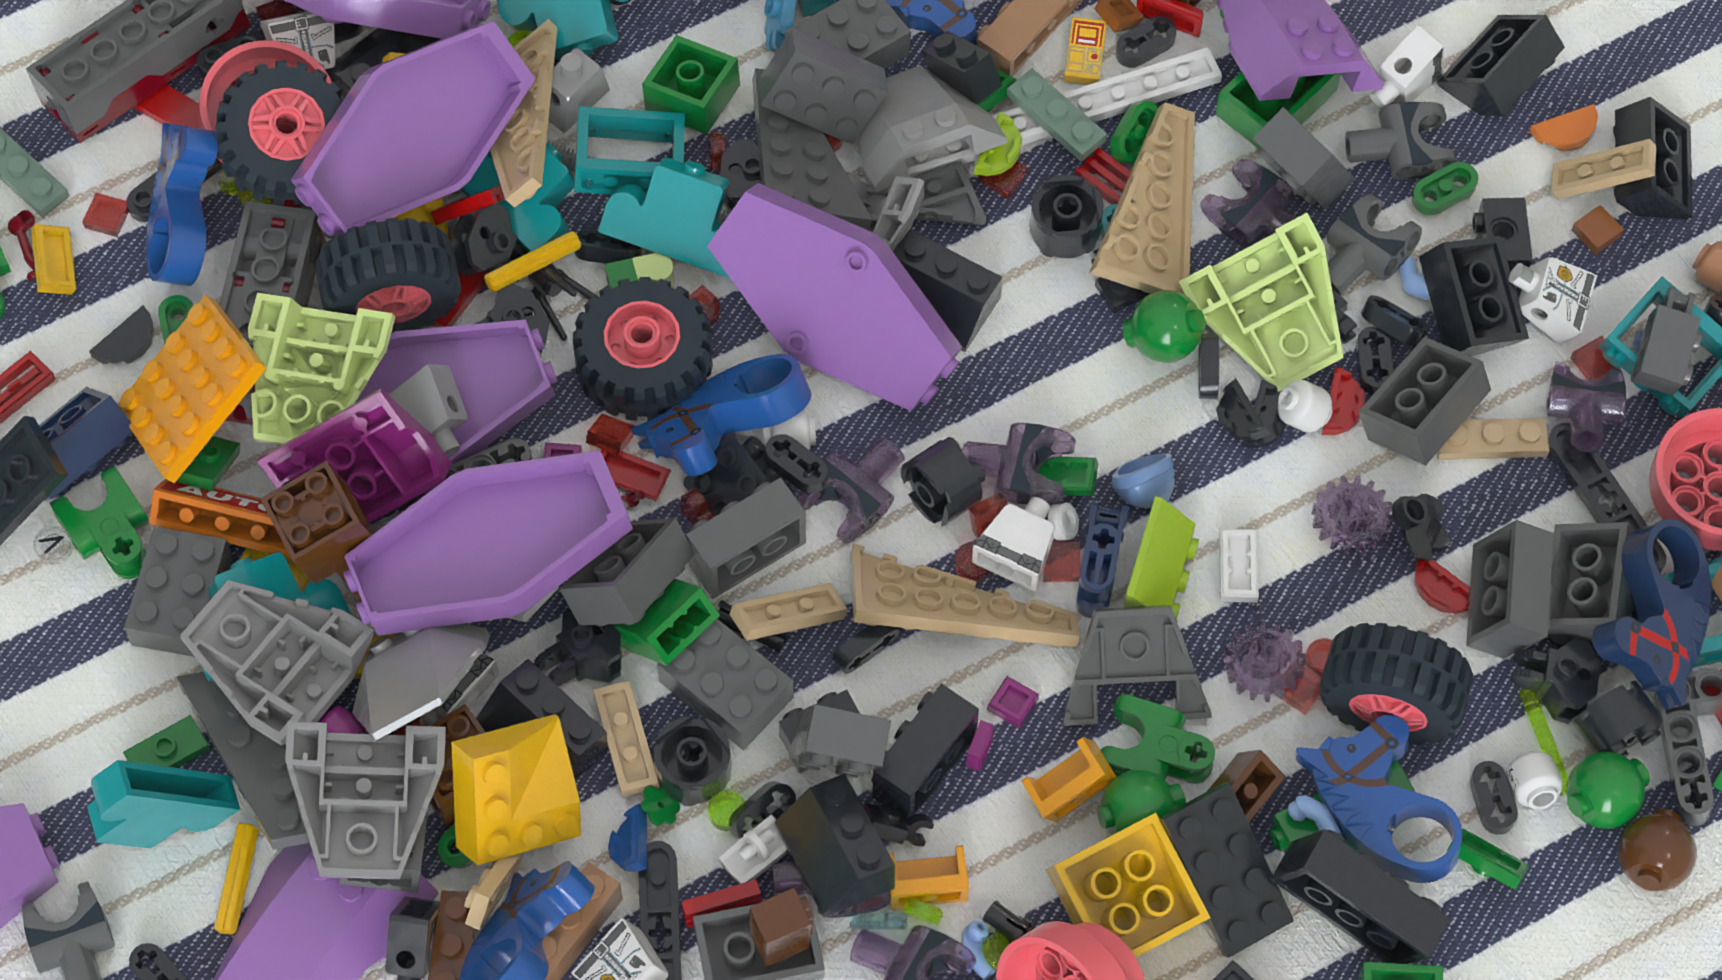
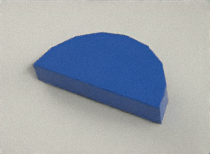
(629, 844)

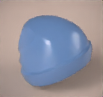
(1144, 478)

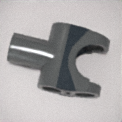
(1401, 140)
(1365, 247)
(69, 942)

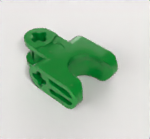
(108, 527)
(1164, 743)

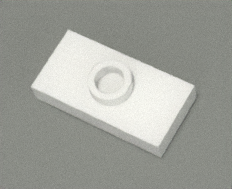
(1238, 565)

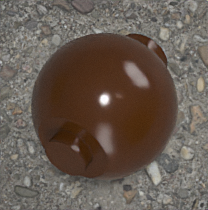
(1657, 851)

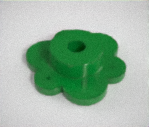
(659, 806)

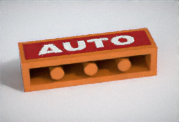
(215, 514)

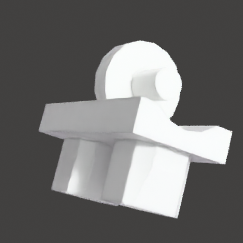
(754, 852)

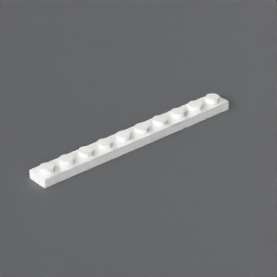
(1096, 101)

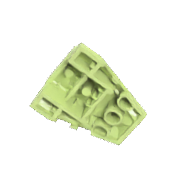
(312, 362)

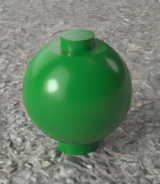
(1165, 326)
(1607, 789)
(1135, 797)

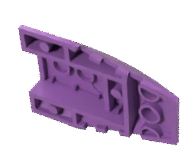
(1290, 40)
(311, 924)

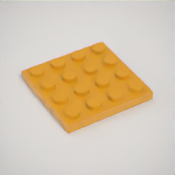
(190, 387)

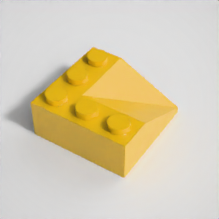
(514, 790)
(1130, 887)

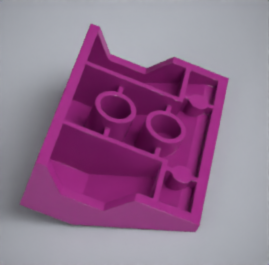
(373, 448)

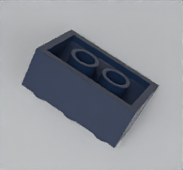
(85, 433)

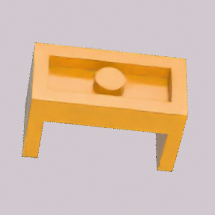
(1070, 782)
(931, 880)

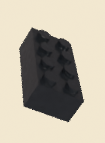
(1361, 897)

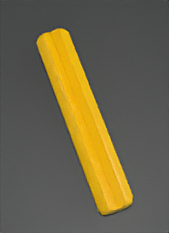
(532, 261)
(236, 878)

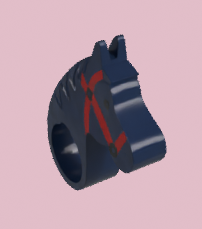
(1671, 615)

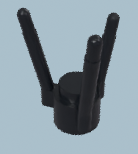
(551, 282)

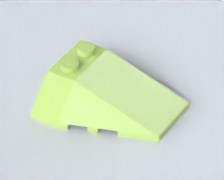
(1274, 303)

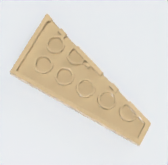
(522, 143)
(1151, 225)
(950, 604)

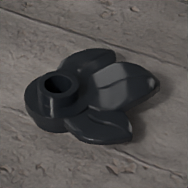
(1420, 525)

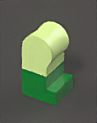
(651, 265)

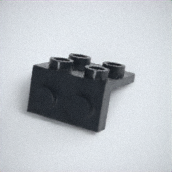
(737, 472)

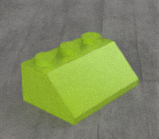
(1162, 558)

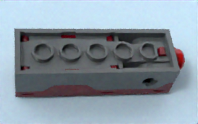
(128, 58)
(270, 256)

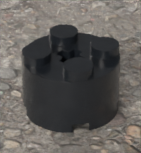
(1066, 217)
(943, 481)
(1620, 721)
(706, 746)

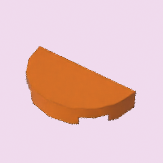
(1567, 130)

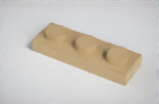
(1603, 169)
(1497, 439)
(788, 611)
(625, 738)
(490, 889)

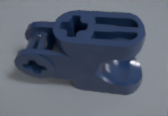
(1100, 557)

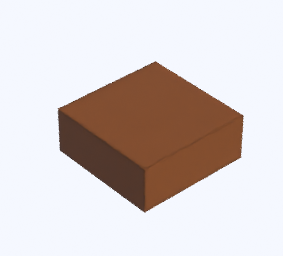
(1119, 14)
(1597, 229)

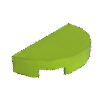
(1004, 156)

